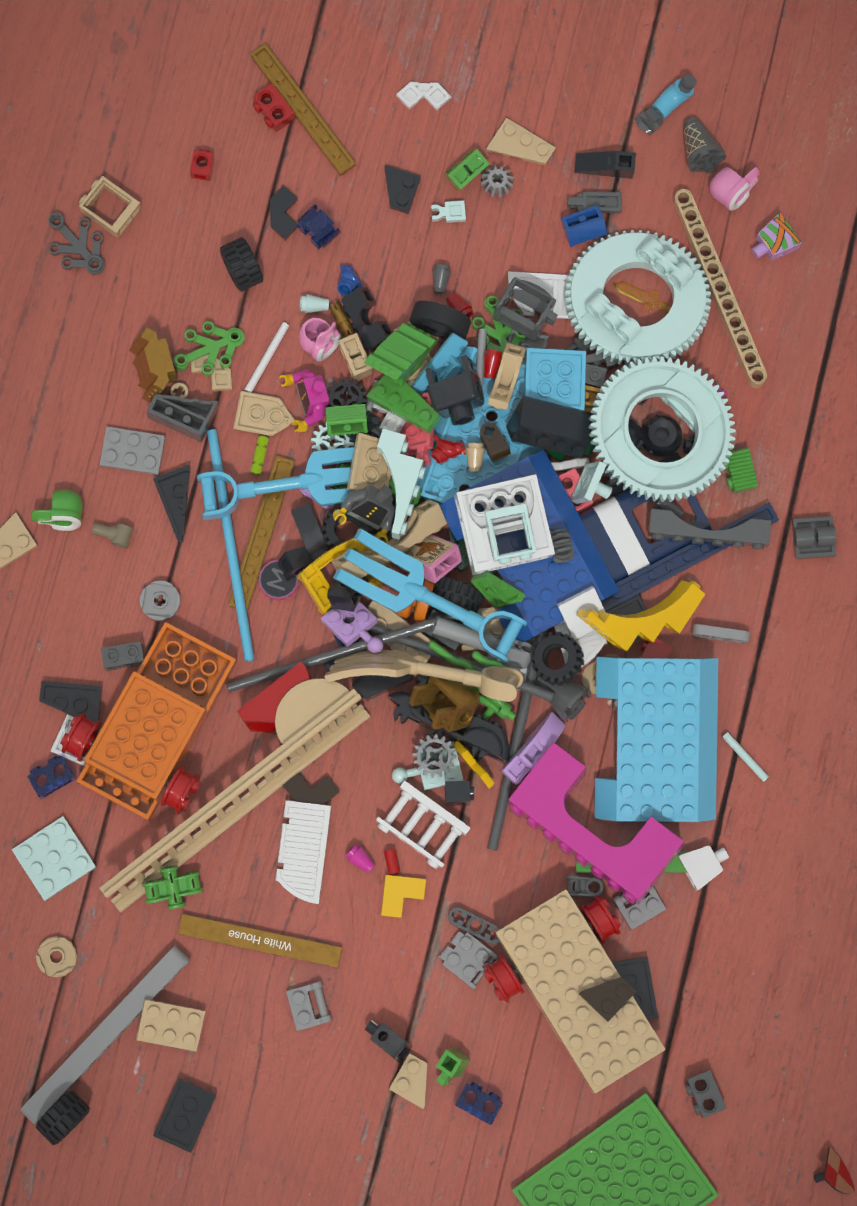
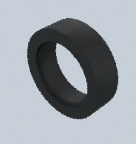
(439, 319)

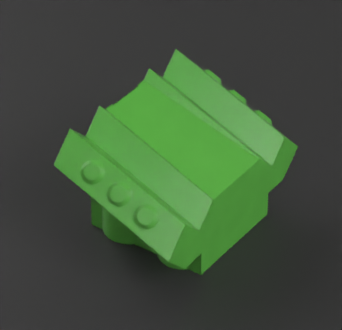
(402, 353)

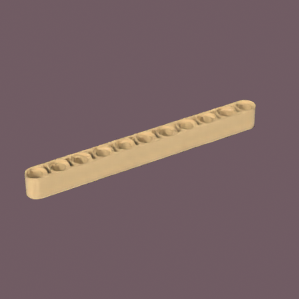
(719, 298)

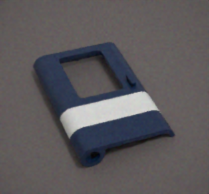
(622, 540)

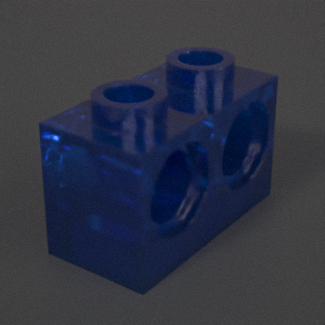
(53, 782)
(476, 1108)

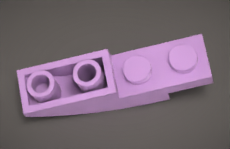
(534, 748)

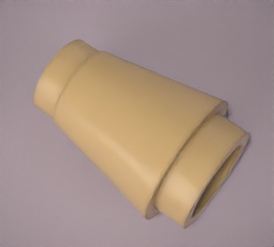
(475, 456)

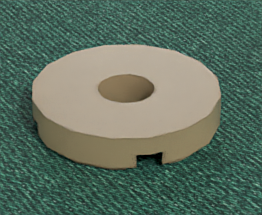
(68, 961)

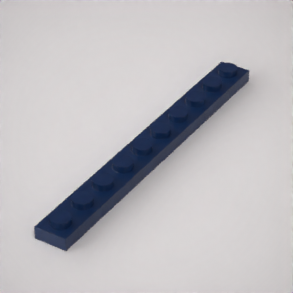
(678, 562)

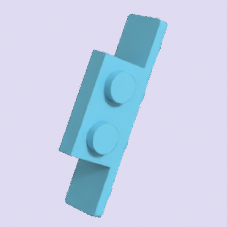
(443, 363)

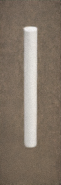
(266, 358)

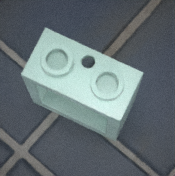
(508, 512)

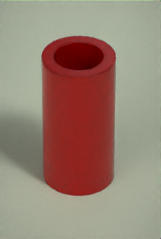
(392, 861)

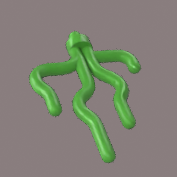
(499, 707)

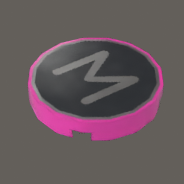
(274, 582)

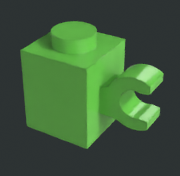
(452, 1065)

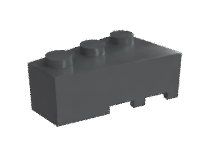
(183, 415)

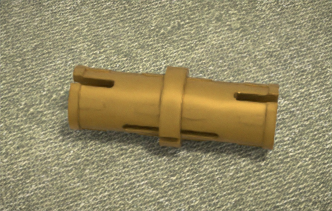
(342, 320)

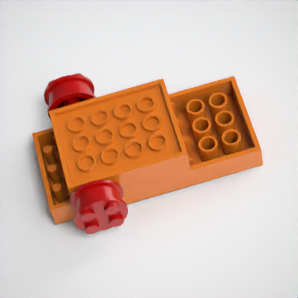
(152, 726)

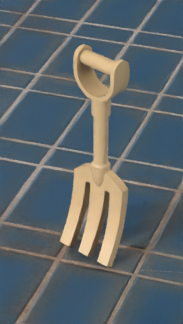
(493, 682)

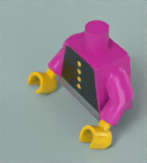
(312, 396)

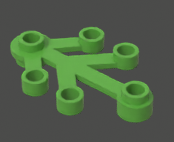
(499, 332)
(210, 347)

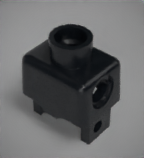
(456, 395)

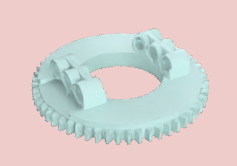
(608, 326)
(691, 400)

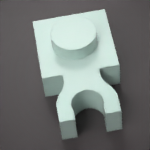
(453, 212)

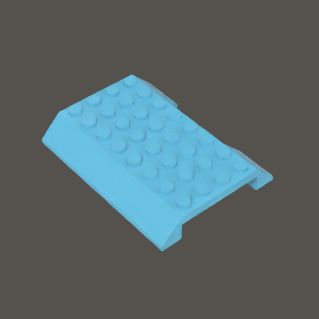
(662, 739)

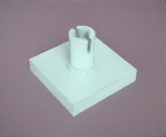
(589, 484)

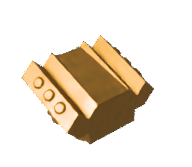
(152, 363)

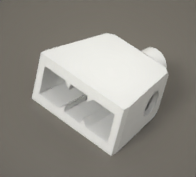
(703, 865)

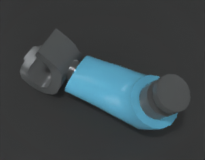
(668, 101)

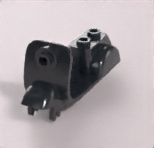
(479, 735)

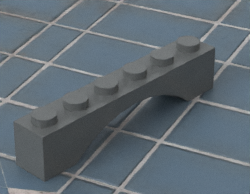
(667, 525)

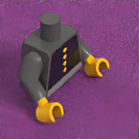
(371, 507)

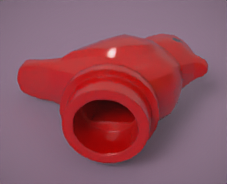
(446, 450)

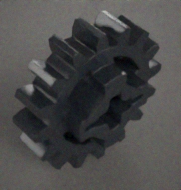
(338, 397)

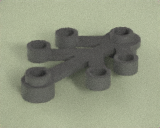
(78, 246)

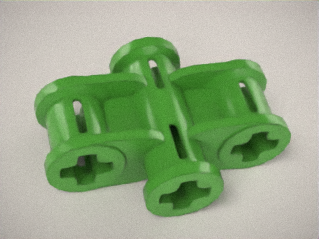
(165, 888)

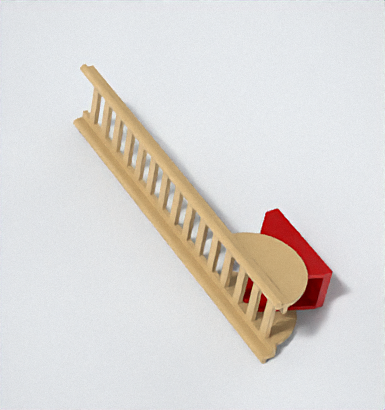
(308, 721)

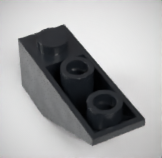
(607, 163)

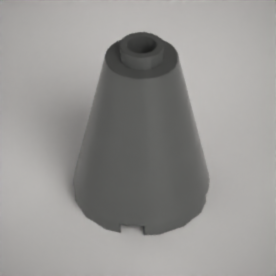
(567, 699)

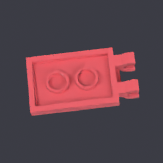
(419, 440)

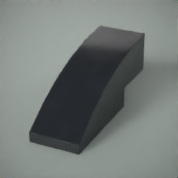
(309, 531)

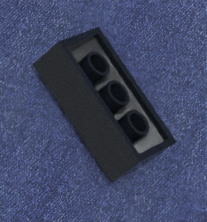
(550, 426)

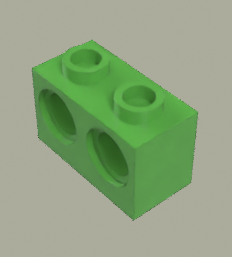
(466, 169)

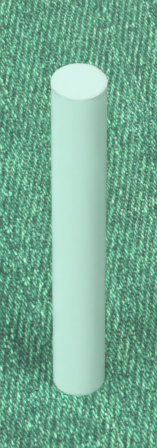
(745, 756)

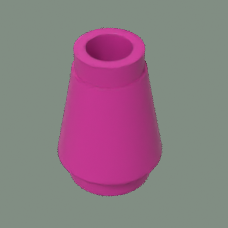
(359, 858)

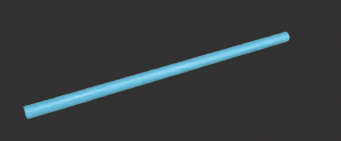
(231, 550)

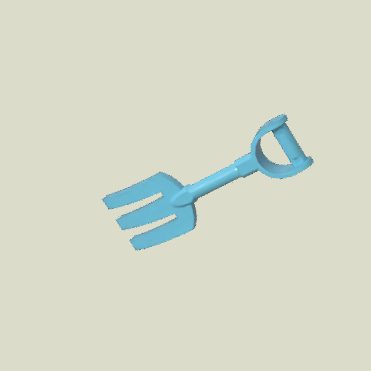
(314, 479)
(412, 589)

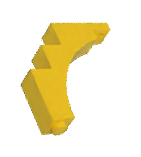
(670, 613)

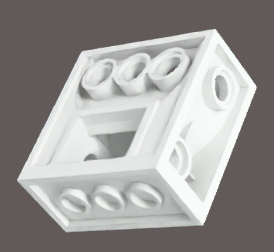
(475, 528)

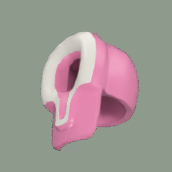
(731, 188)
(319, 338)

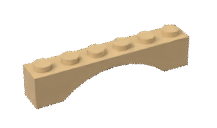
(425, 520)

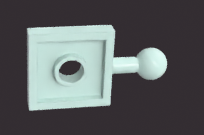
(455, 773)

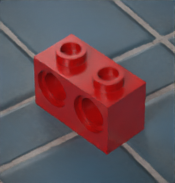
(277, 105)

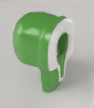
(65, 512)

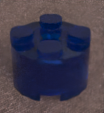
(318, 226)

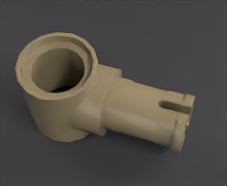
(118, 535)

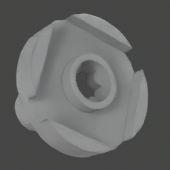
(151, 608)

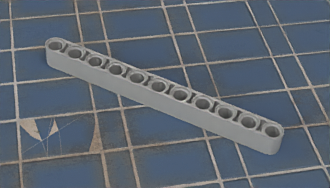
(104, 1035)

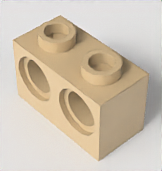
(355, 357)

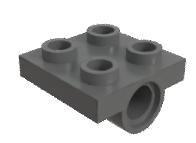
(814, 537)

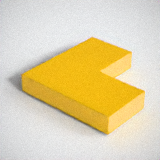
(397, 889)

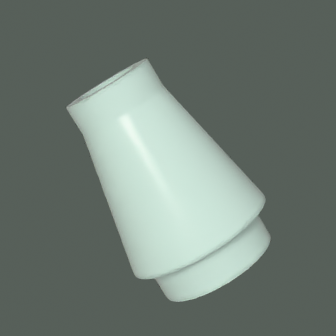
(313, 304)

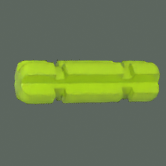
(259, 455)

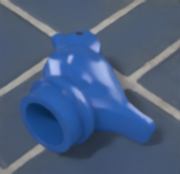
(348, 280)

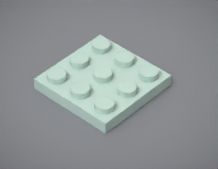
(54, 858)

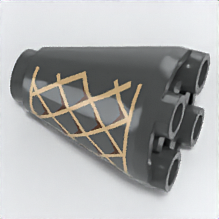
(701, 147)

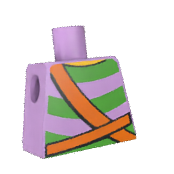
(776, 239)

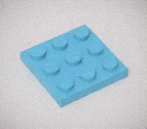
(556, 376)

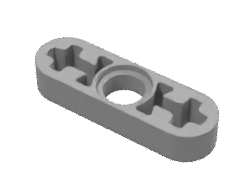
(720, 633)

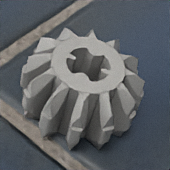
(497, 174)

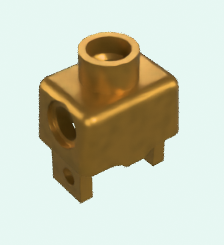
(451, 708)

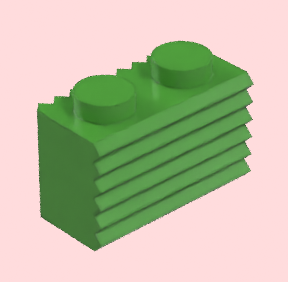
(346, 419)
(741, 472)

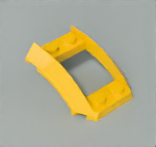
(316, 582)

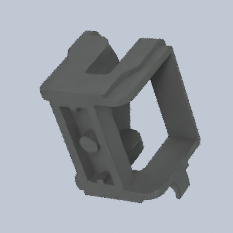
(533, 297)

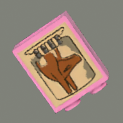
(436, 556)

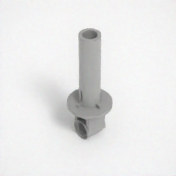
(518, 655)

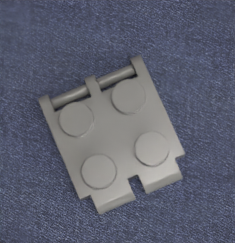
(467, 958)

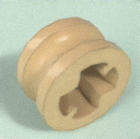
(177, 386)

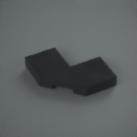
(279, 205)

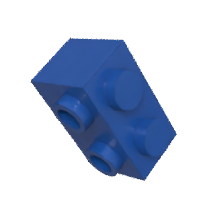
(584, 226)

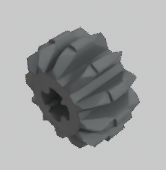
(562, 546)

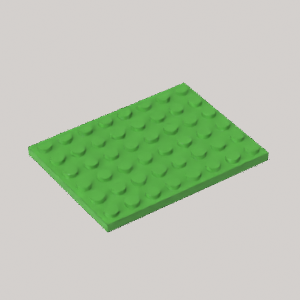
(622, 1163)

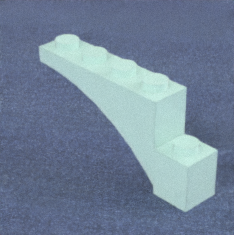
(405, 475)

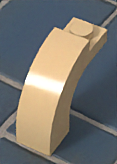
(507, 376)

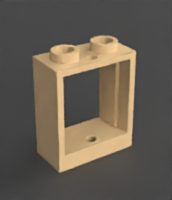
(125, 218)

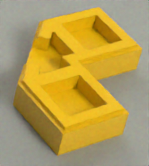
(471, 762)

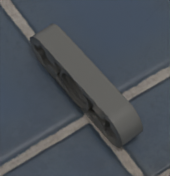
(464, 913)

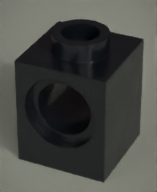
(294, 561)

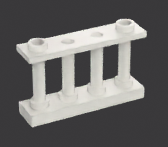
(441, 816)

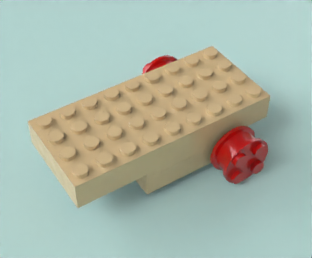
(557, 960)

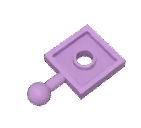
(358, 628)

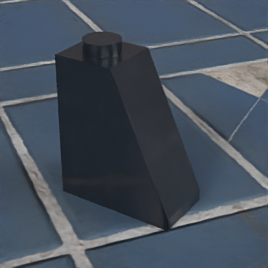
(375, 685)

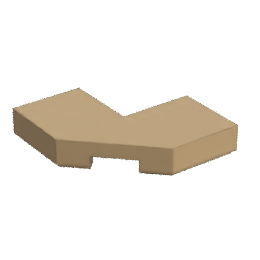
(220, 378)

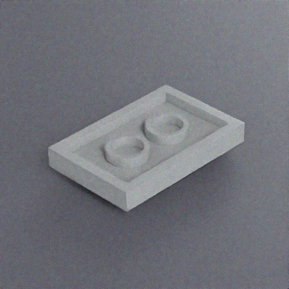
(132, 451)

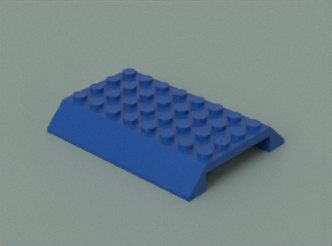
(543, 580)

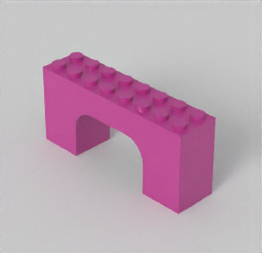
(625, 868)

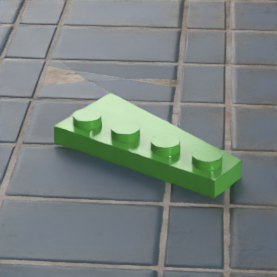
(404, 403)

